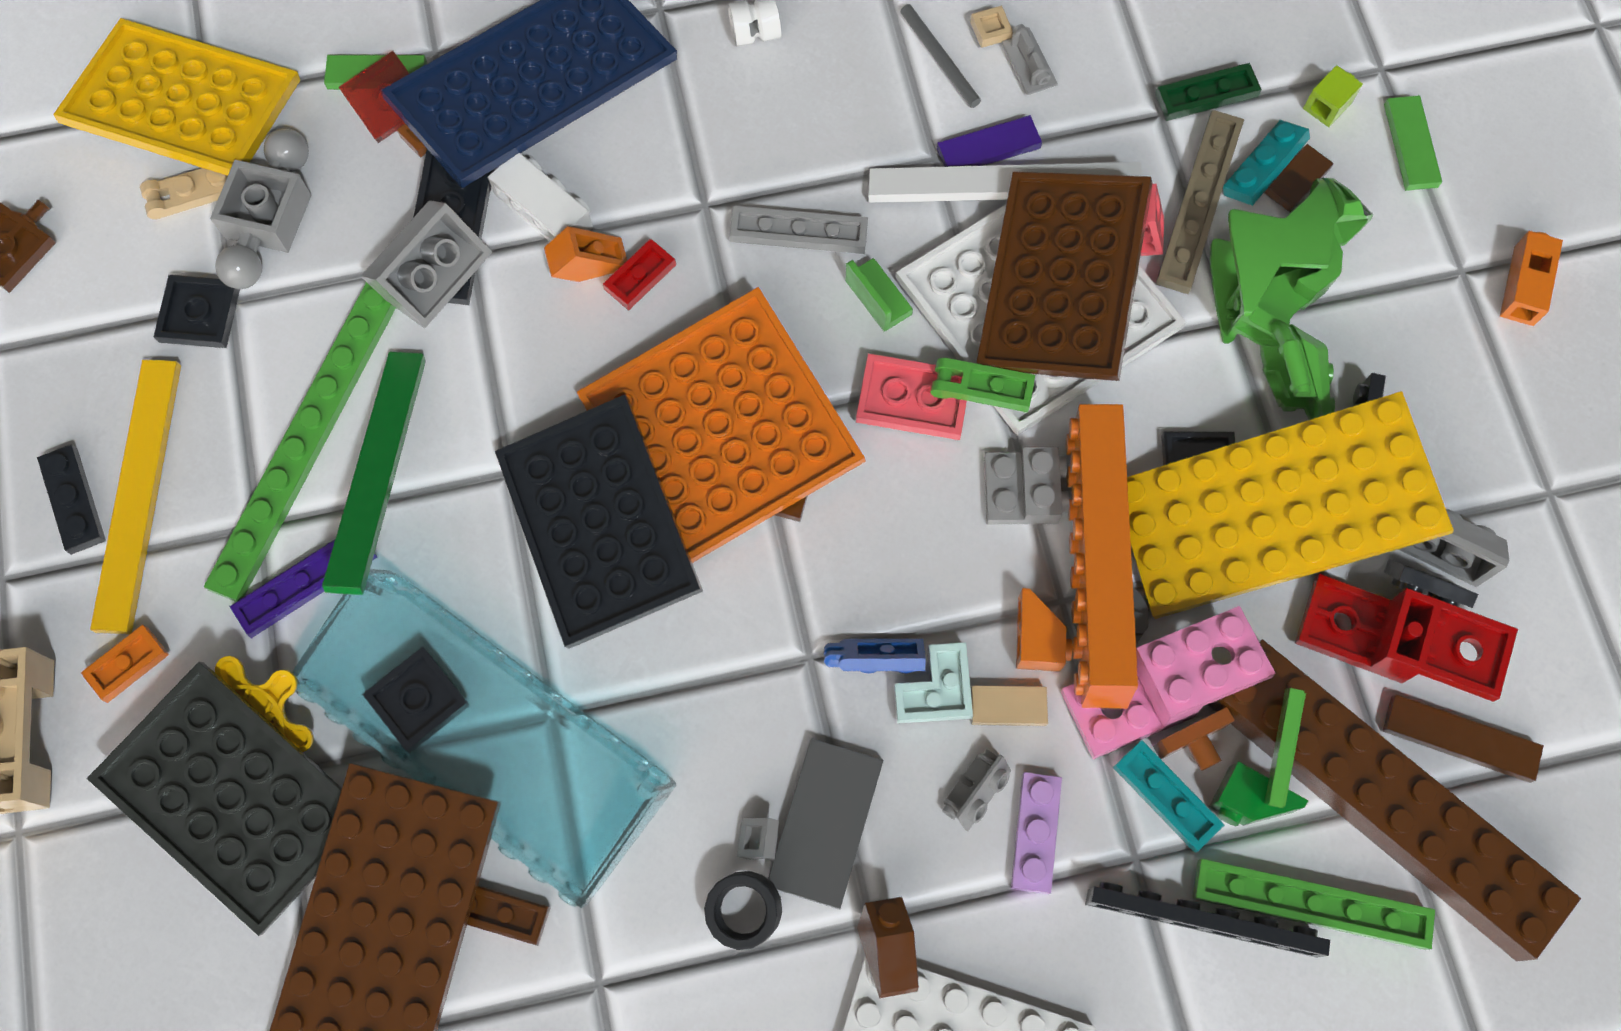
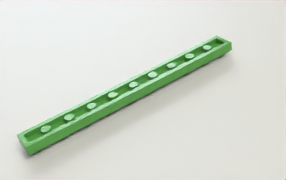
(300, 447)

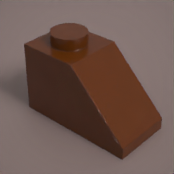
(889, 946)

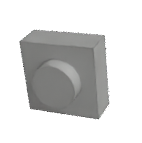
(758, 838)

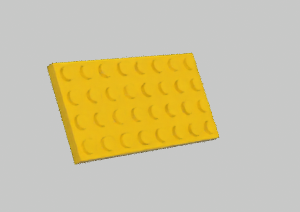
(1283, 506)

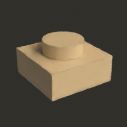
(991, 26)

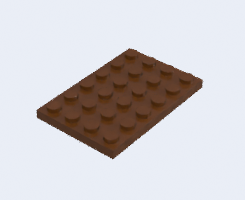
(1065, 274)

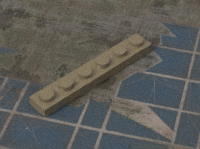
(1199, 202)

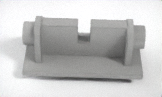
(1028, 61)
(970, 804)

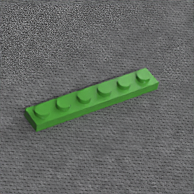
(1314, 904)

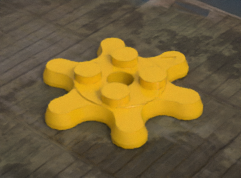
(267, 698)

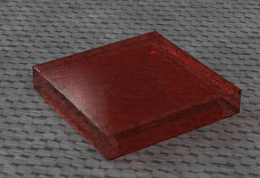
(367, 99)

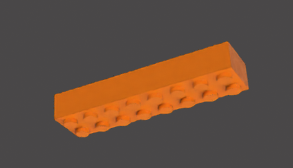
(1101, 558)

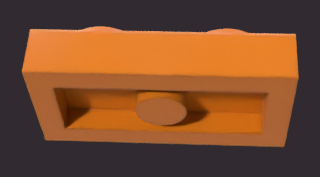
(124, 663)

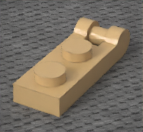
(185, 192)

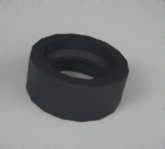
(717, 925)

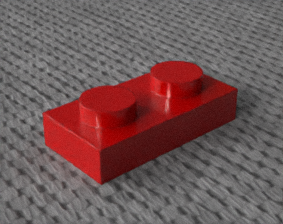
(639, 274)

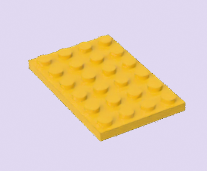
(177, 97)

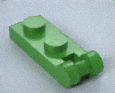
(983, 384)

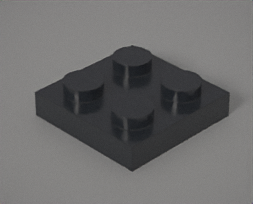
(196, 312)
(1440, 589)
(416, 700)

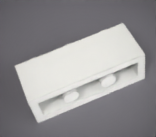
(538, 198)

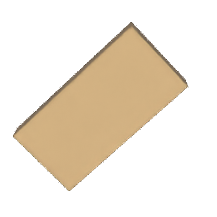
(1009, 705)

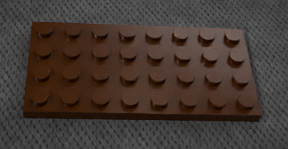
(387, 906)

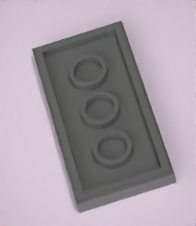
(825, 823)

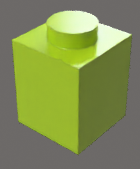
(1332, 96)

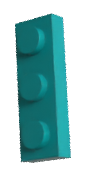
(1266, 162)
(1168, 796)

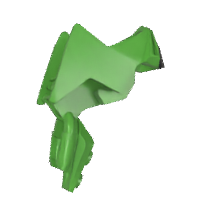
(1275, 271)

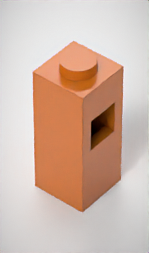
(1531, 278)

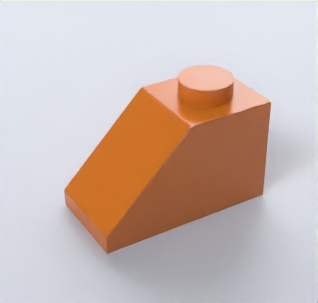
(584, 254)
(1040, 636)

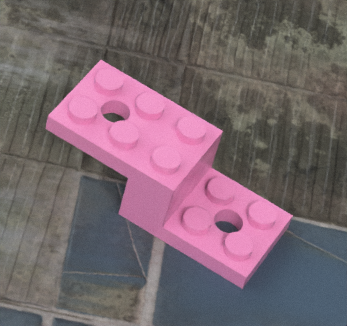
(1176, 681)

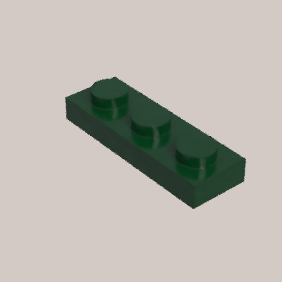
(1208, 91)

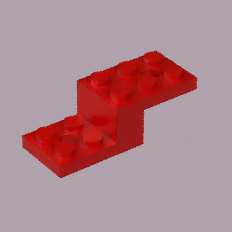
(1407, 637)

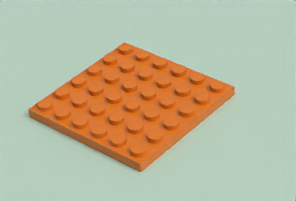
(731, 422)

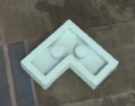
(945, 695)

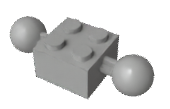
(261, 207)

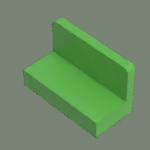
(877, 293)

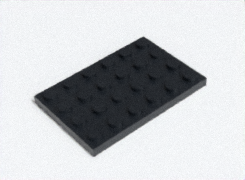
(597, 522)

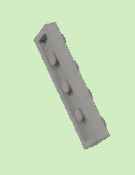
(798, 229)

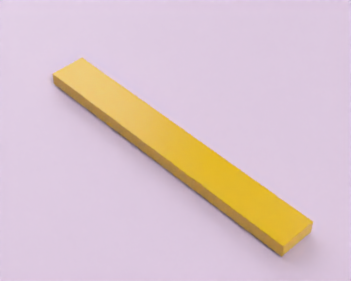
(136, 498)

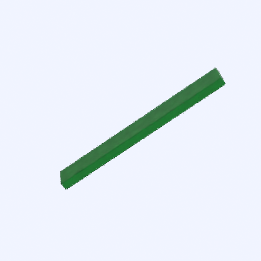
(374, 475)

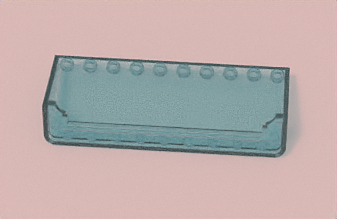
(563, 780)

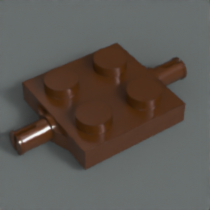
(21, 243)

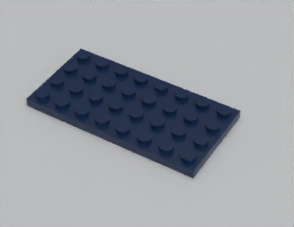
(526, 80)

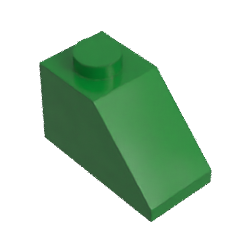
(1243, 795)

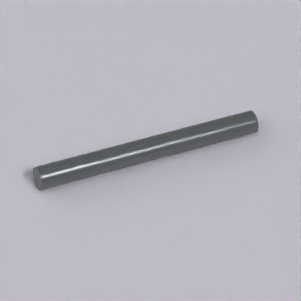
(940, 56)

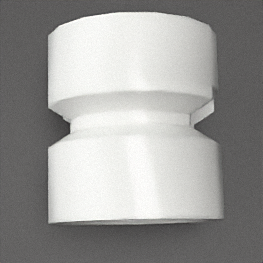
(766, 21)

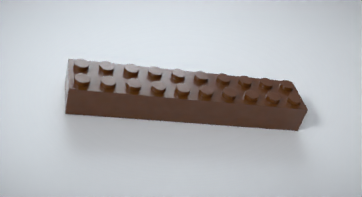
(1408, 813)

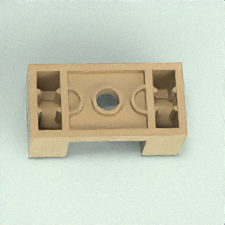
(22, 678)

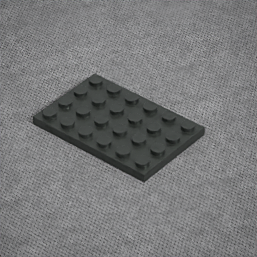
(224, 796)

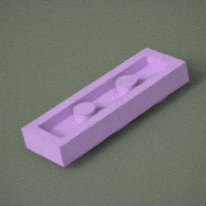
(1036, 833)

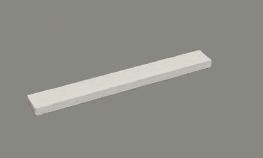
(971, 182)

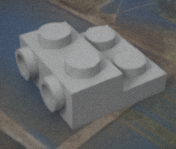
(1025, 486)

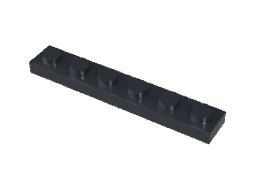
(1221, 923)

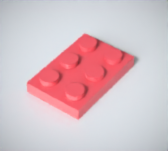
(899, 398)

